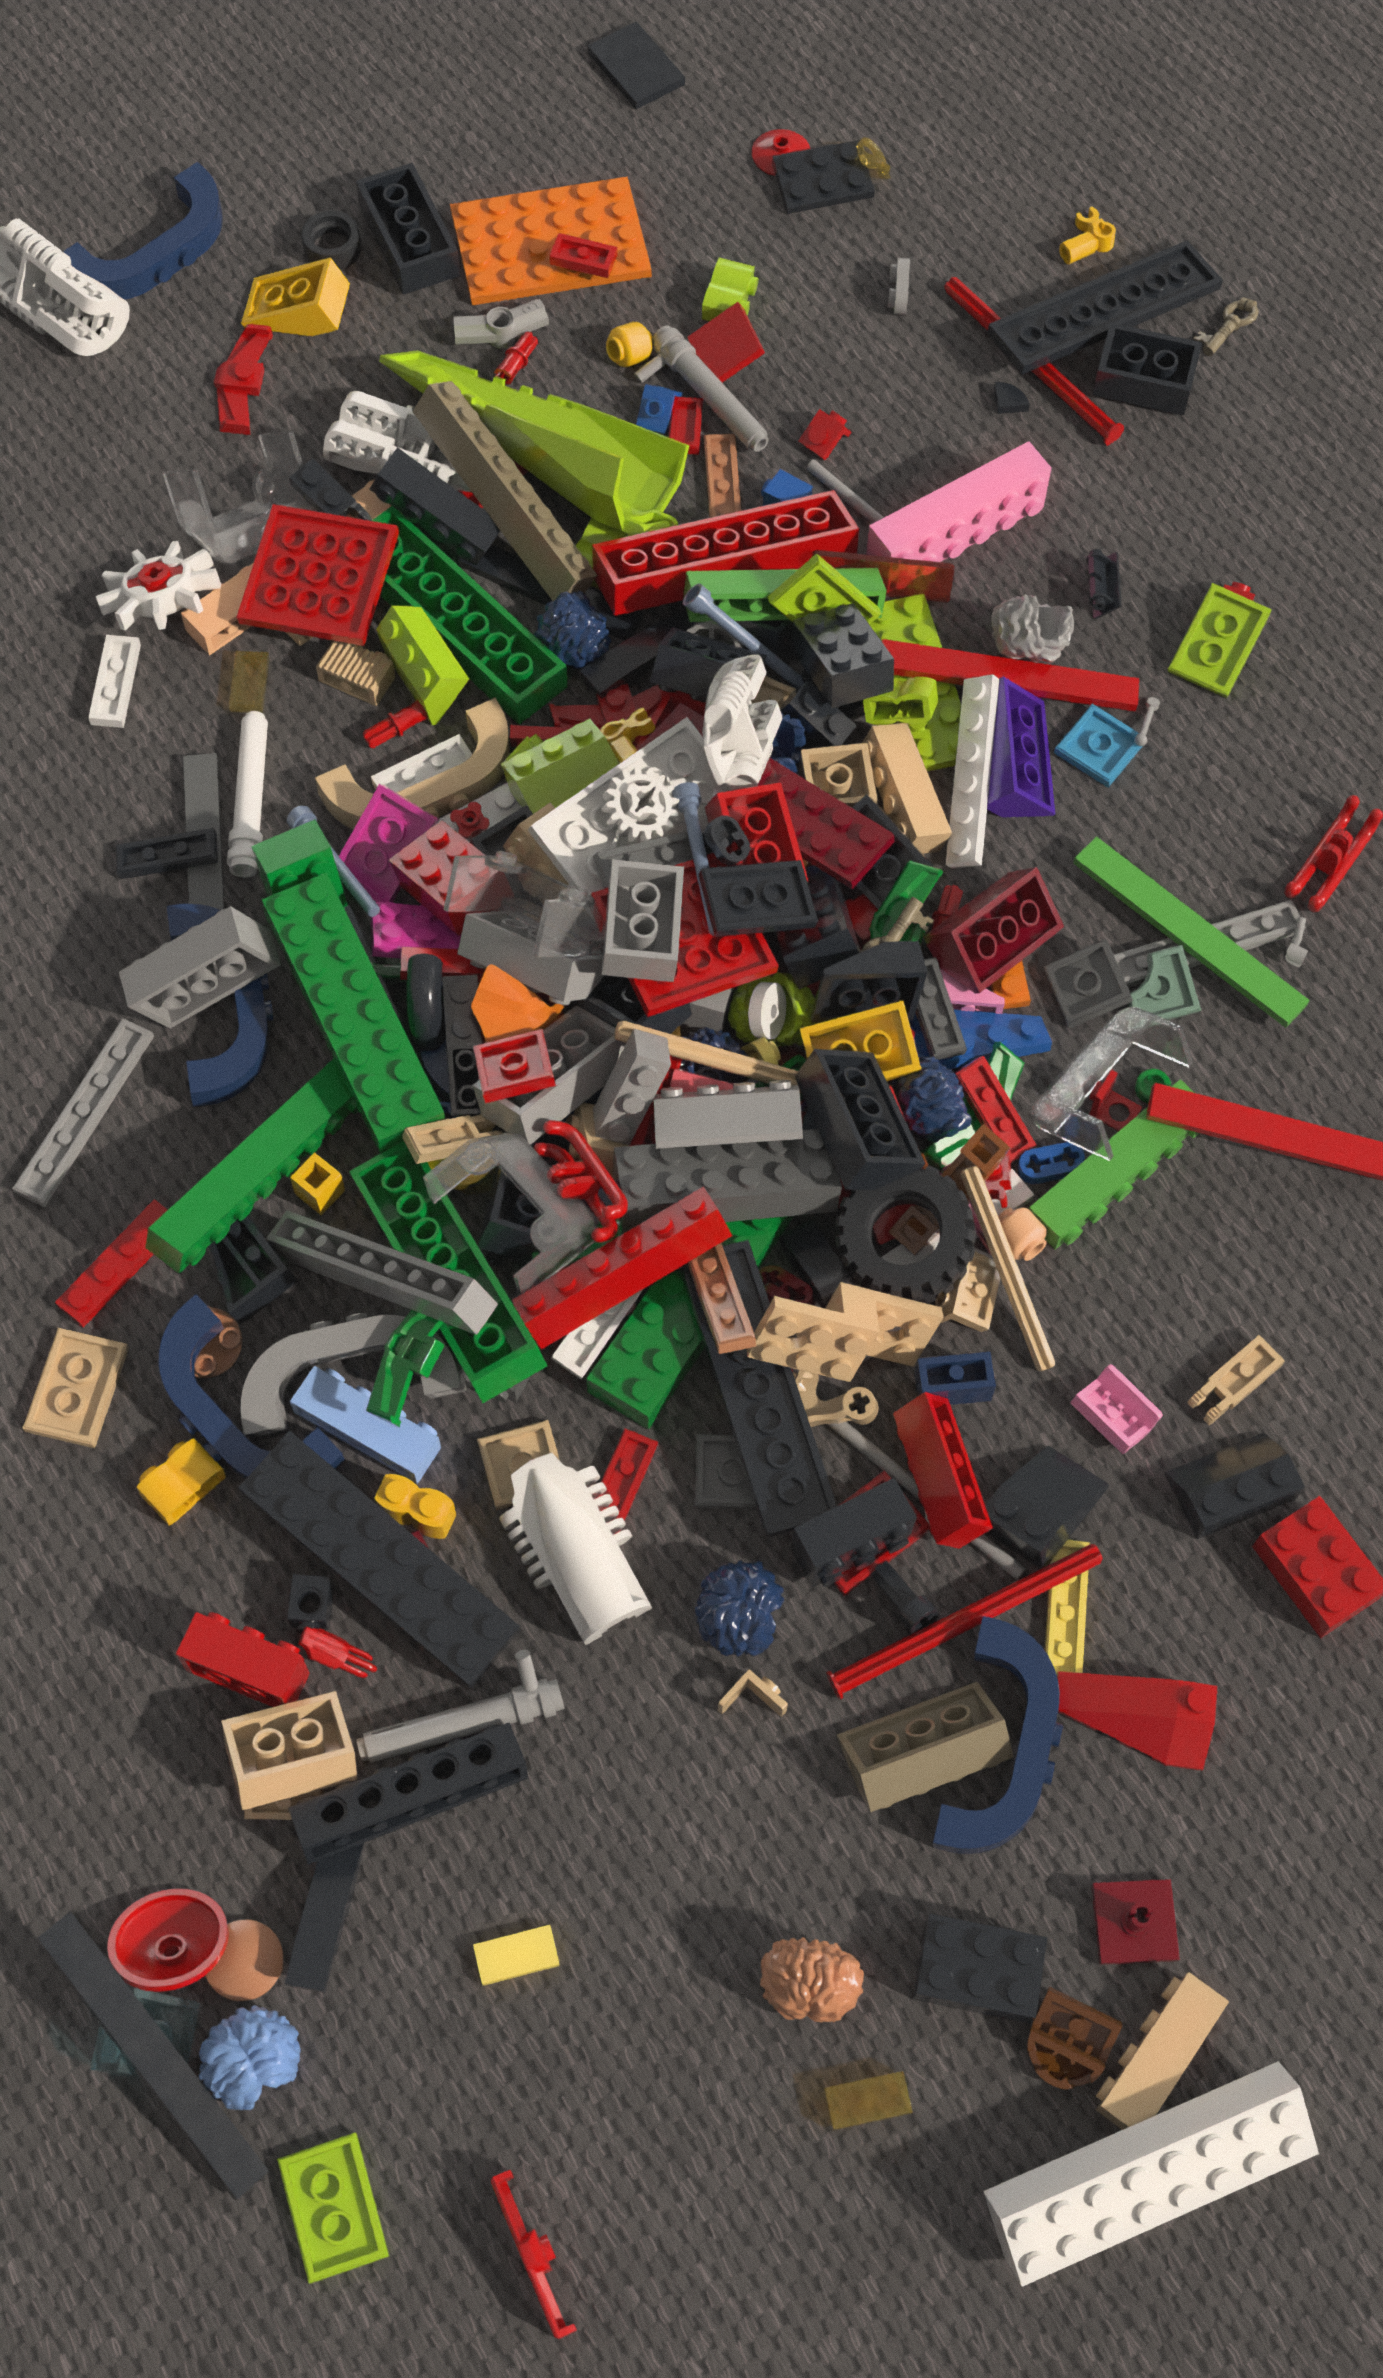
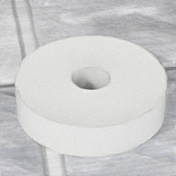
(767, 1010)

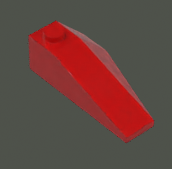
(1153, 1715)

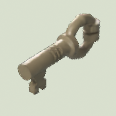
(1231, 323)
(909, 915)

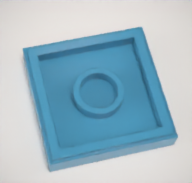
(1099, 745)

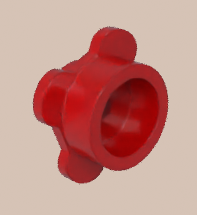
(473, 828)

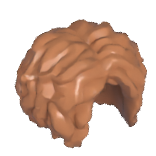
(811, 1980)

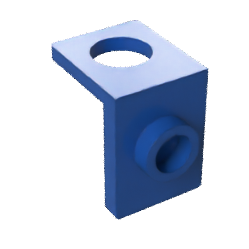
(656, 408)

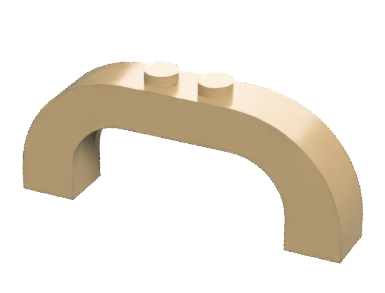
(438, 793)

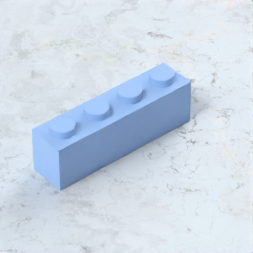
(343, 1413)

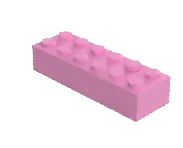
(965, 509)

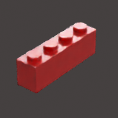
(942, 1471)

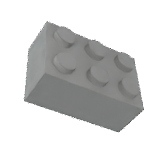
(642, 920)

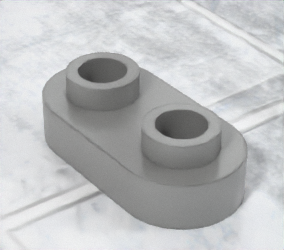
(900, 276)

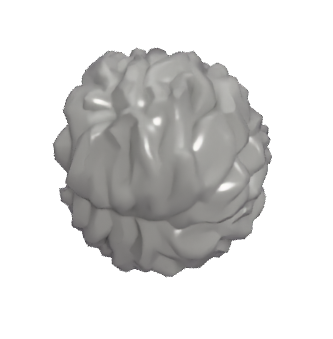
(1031, 630)

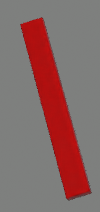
(1037, 678)
(1266, 1130)

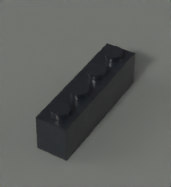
(435, 506)

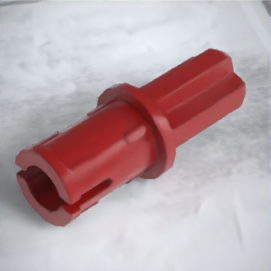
(516, 357)
(395, 724)
(948, 904)

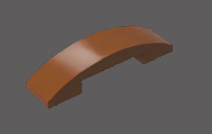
(918, 1224)

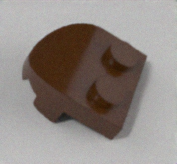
(1070, 2040)

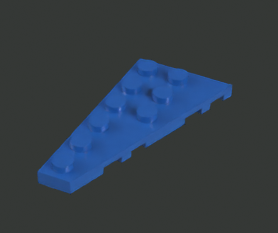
(980, 1030)

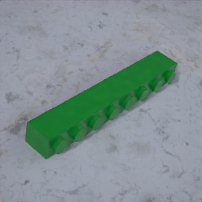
(251, 1170)

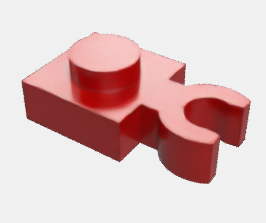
(1000, 1181)

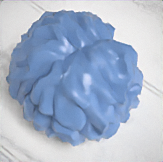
(248, 2053)

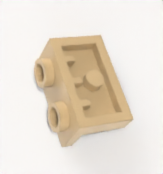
(973, 1296)

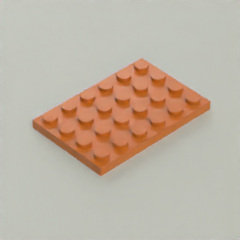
(510, 239)

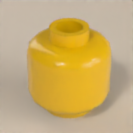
(629, 344)

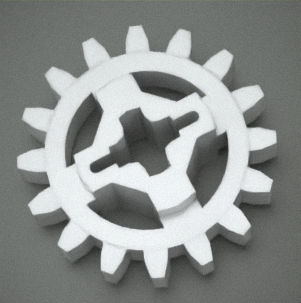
(629, 791)

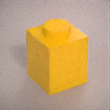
(317, 1183)

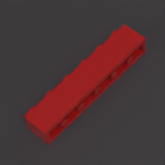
(622, 1267)

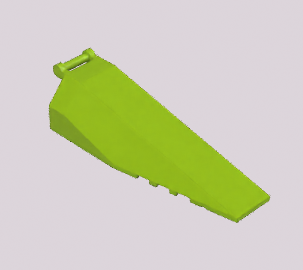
(587, 456)

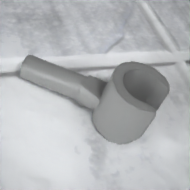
(1295, 954)

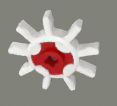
(158, 586)

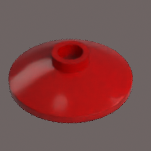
(776, 143)

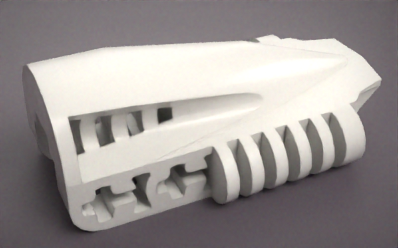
(46, 289)
(372, 439)
(735, 730)
(574, 1543)

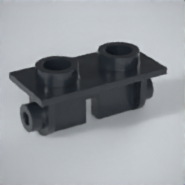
(1104, 582)

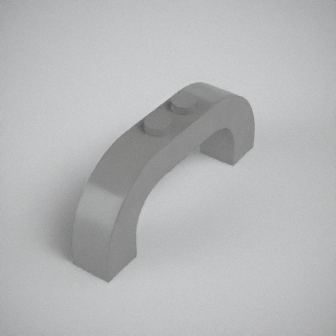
(272, 1372)

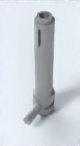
(682, 358)
(520, 1705)

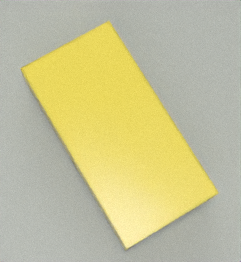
(516, 1955)

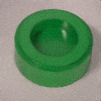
(1147, 1080)

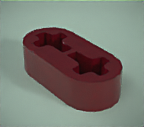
(788, 1284)

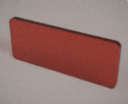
(900, 575)

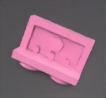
(1117, 1409)

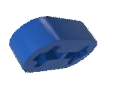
(1049, 1155)

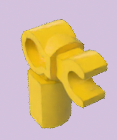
(1097, 237)
(623, 732)

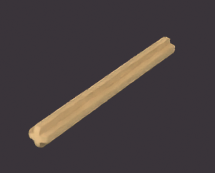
(713, 1056)
(1007, 1268)

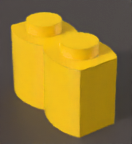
(180, 1480)
(423, 1508)

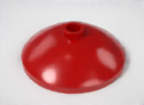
(163, 1926)

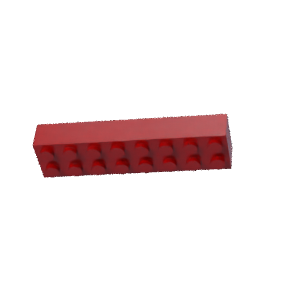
(653, 565)

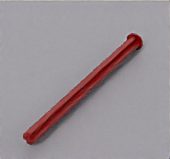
(1047, 373)
(963, 1619)

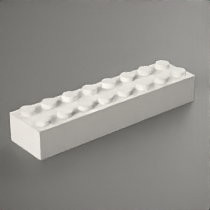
(1151, 2173)

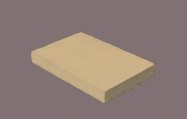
(76, 1388)

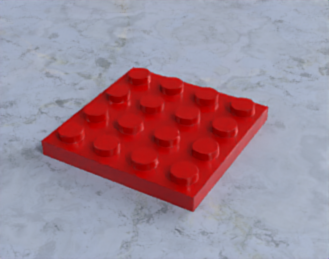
(318, 574)
(704, 961)

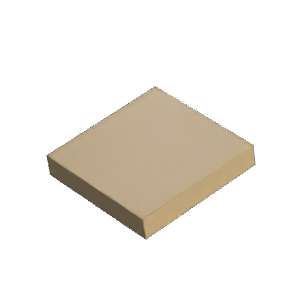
(509, 1451)

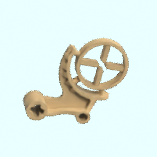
(836, 1409)

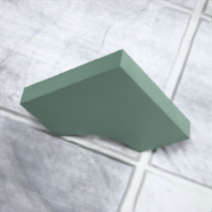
(1167, 986)

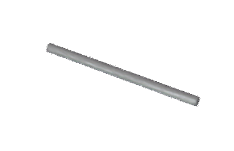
(908, 1482)

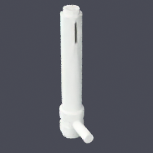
(248, 795)

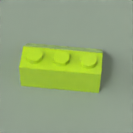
(421, 659)
(559, 766)

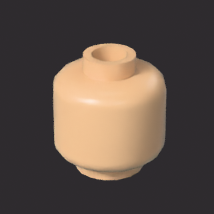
(1023, 1232)

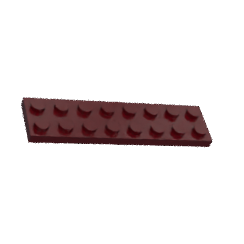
(826, 829)

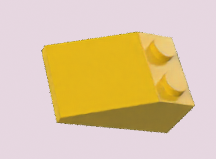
(299, 299)
(876, 1030)

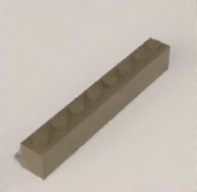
(503, 491)

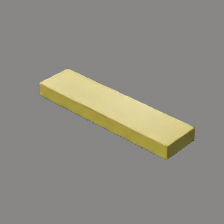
(1067, 1617)

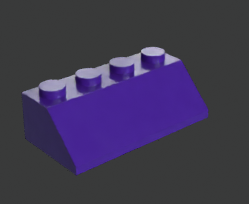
(1020, 756)

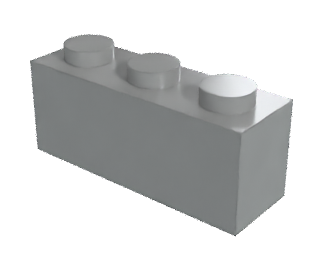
(631, 1086)

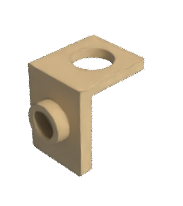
(763, 1688)

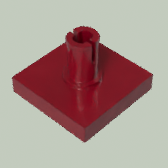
(1135, 1922)

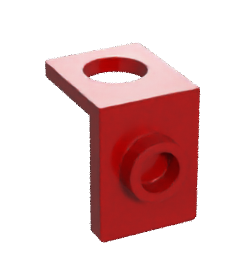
(1104, 1098)

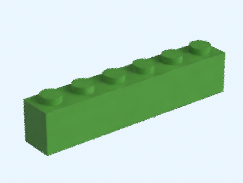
(745, 592)
(1098, 1182)

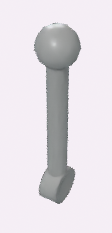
(1152, 705)

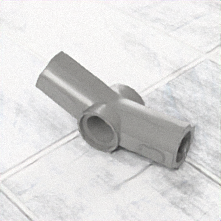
(500, 324)

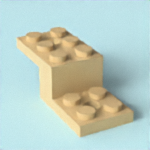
(844, 1331)

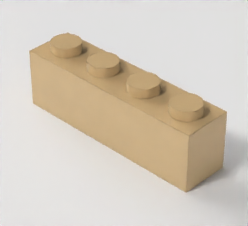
(906, 786)
(1163, 2052)

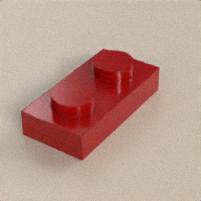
(583, 255)

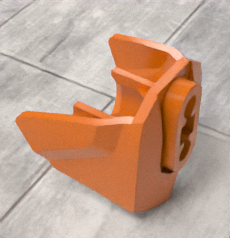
(509, 1008)

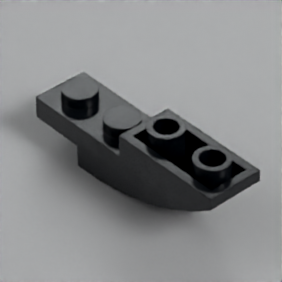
(461, 1034)

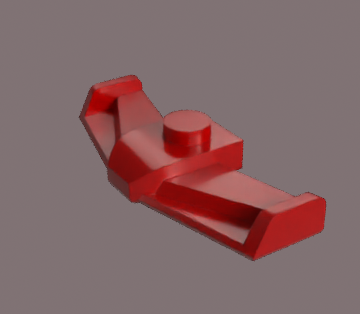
(240, 378)
(615, 706)
(535, 2254)

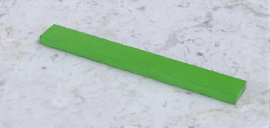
(1191, 931)

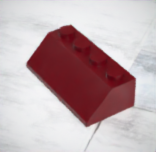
(995, 930)

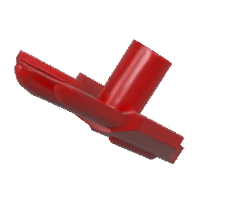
(333, 1651)

